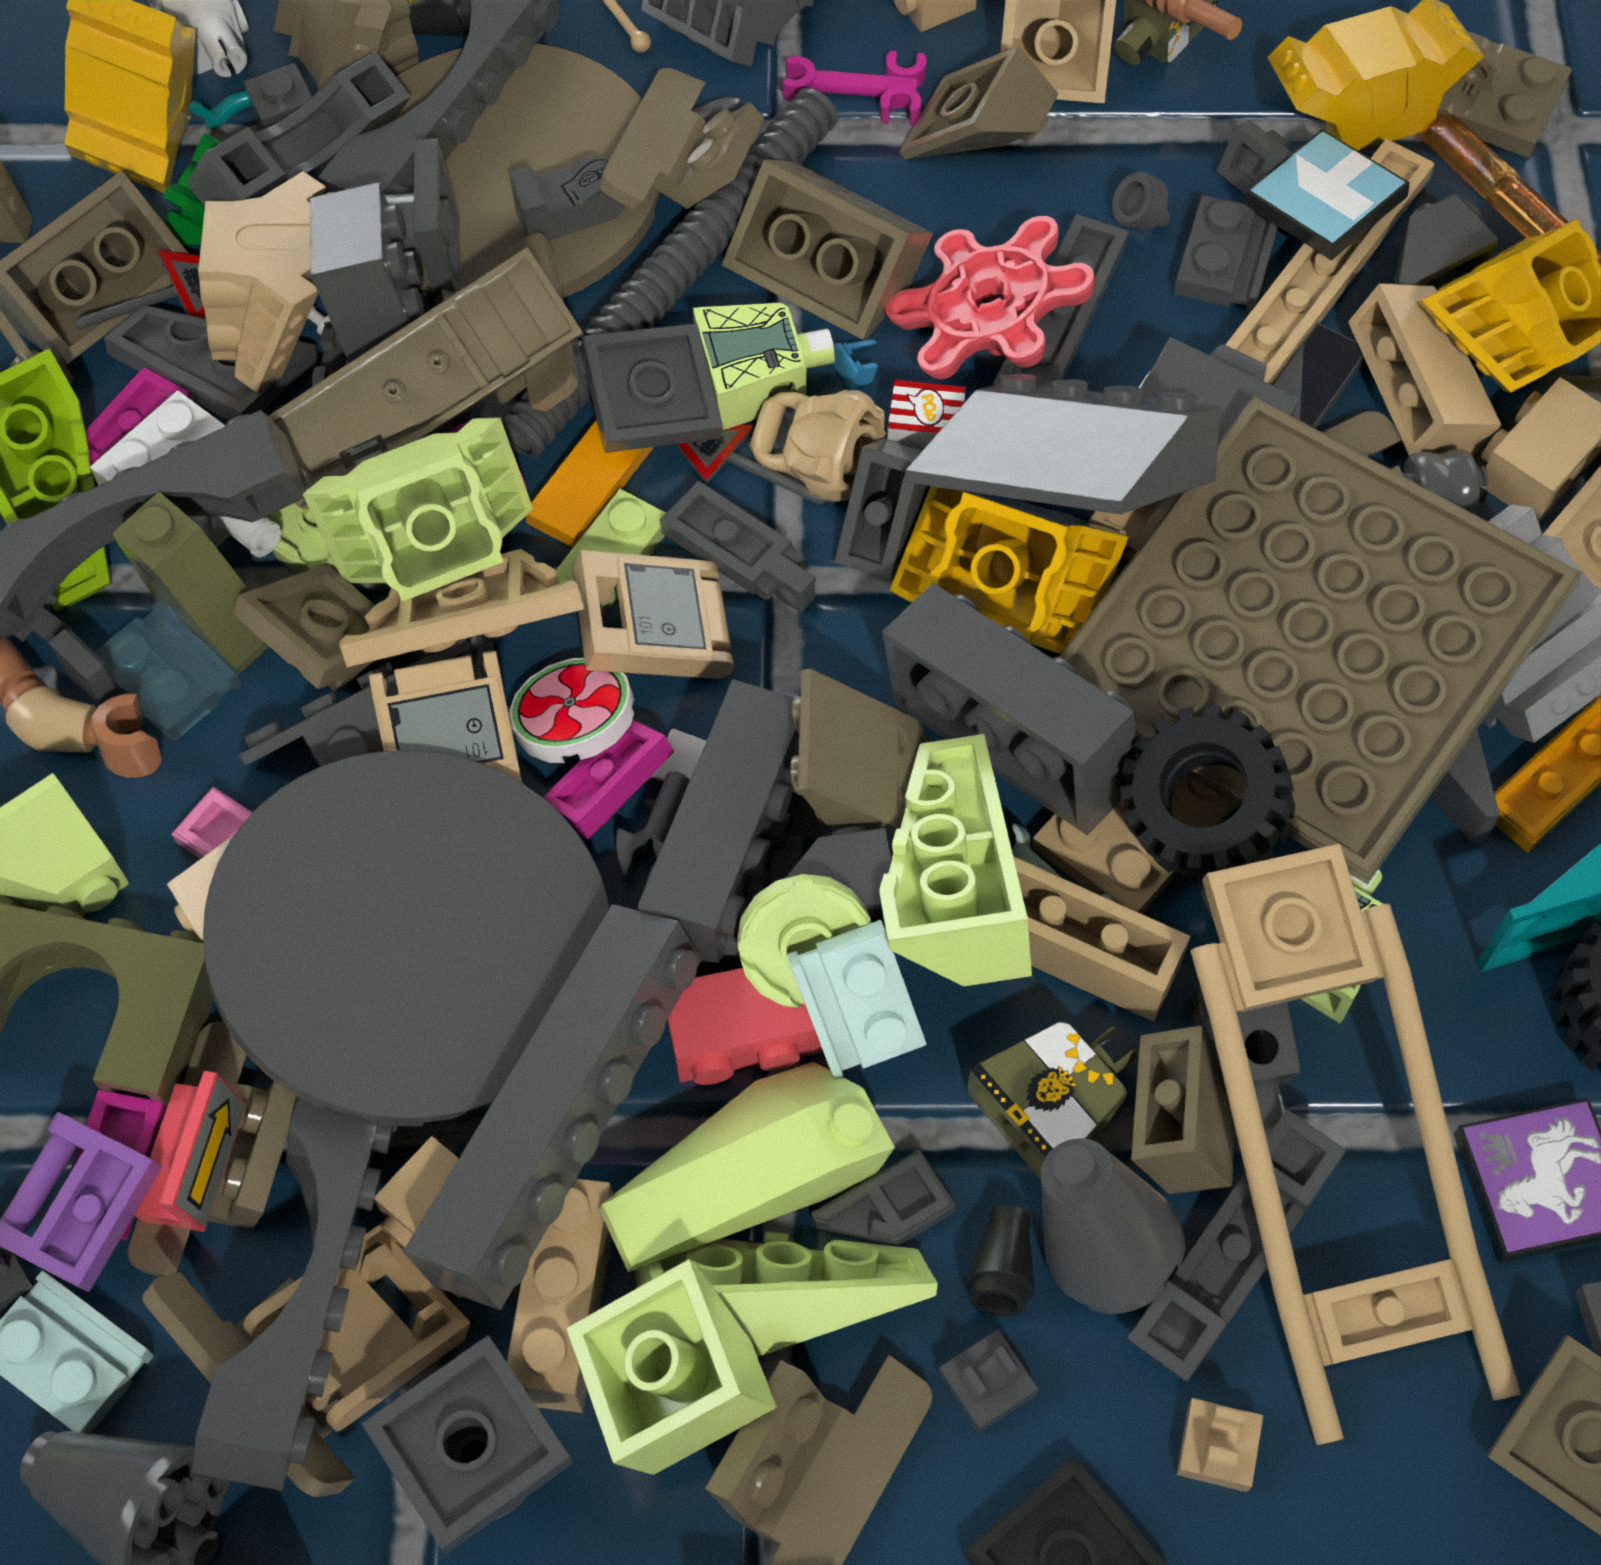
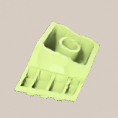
(423, 510)

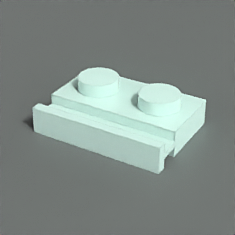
(857, 999)
(67, 1355)

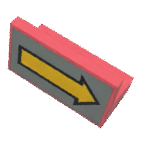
(192, 1152)

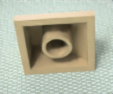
(1065, 42)

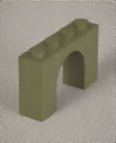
(159, 983)

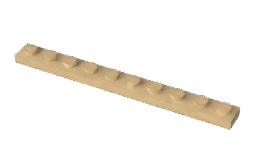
(1289, 314)

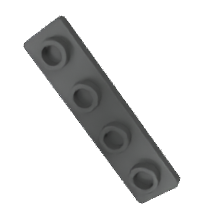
(337, 727)

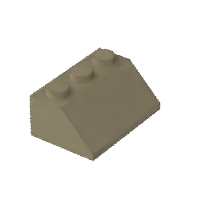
(824, 247)
(83, 264)

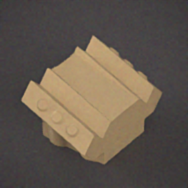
(258, 278)

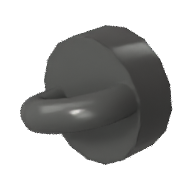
(1141, 202)

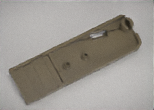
(429, 371)

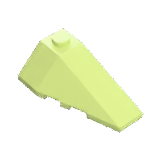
(952, 872)
(752, 1161)
(799, 1293)

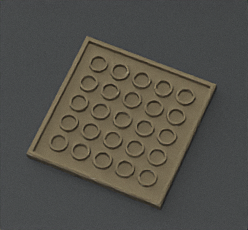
(1330, 613)

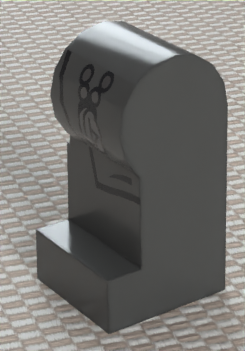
(563, 199)

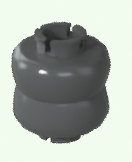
(1449, 475)

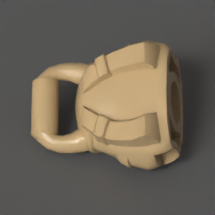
(822, 439)

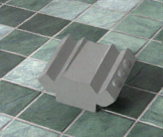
(1566, 661)

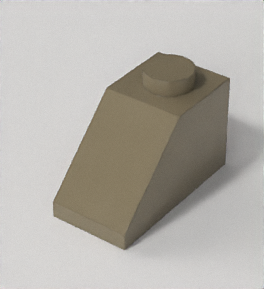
(1182, 1113)

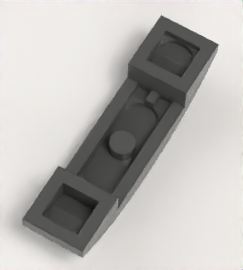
(1230, 1254)

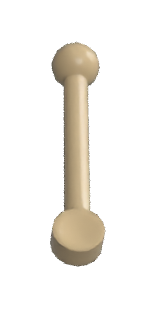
(640, 40)

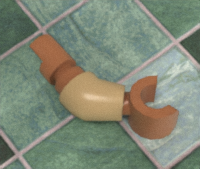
(61, 724)

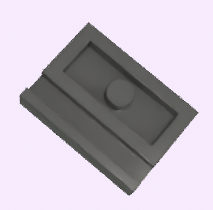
(1226, 254)

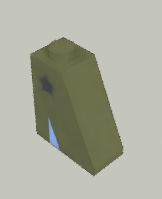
(189, 578)

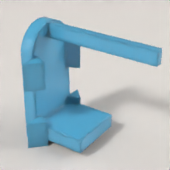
(852, 373)

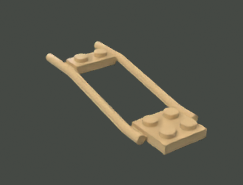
(1293, 934)

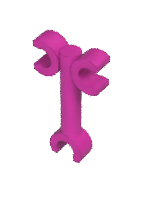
(894, 88)

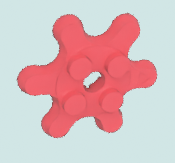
(985, 273)

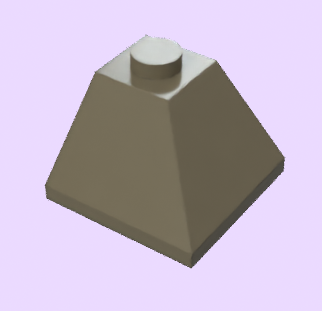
(983, 107)

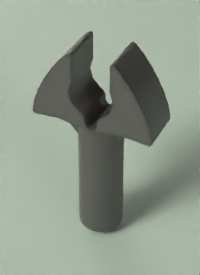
(654, 834)

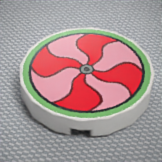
(571, 711)

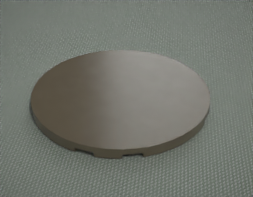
(546, 119)

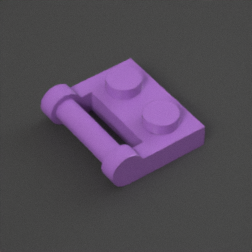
(87, 1211)

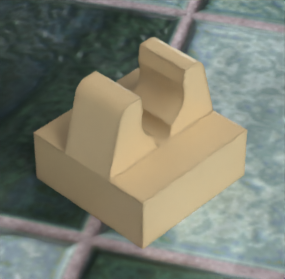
(1219, 1445)

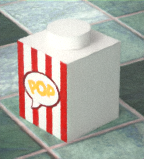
(921, 411)

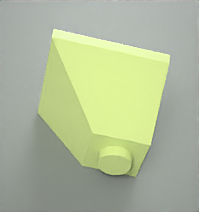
(54, 853)

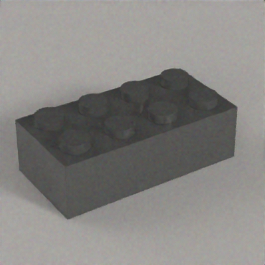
(1038, 716)
(728, 824)

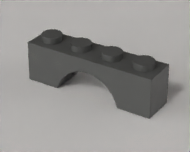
(306, 140)

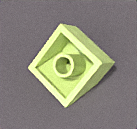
(668, 1370)

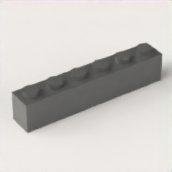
(554, 1107)

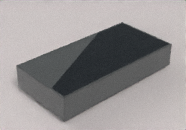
(1320, 373)

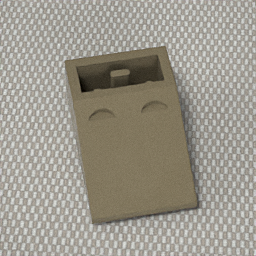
(852, 755)

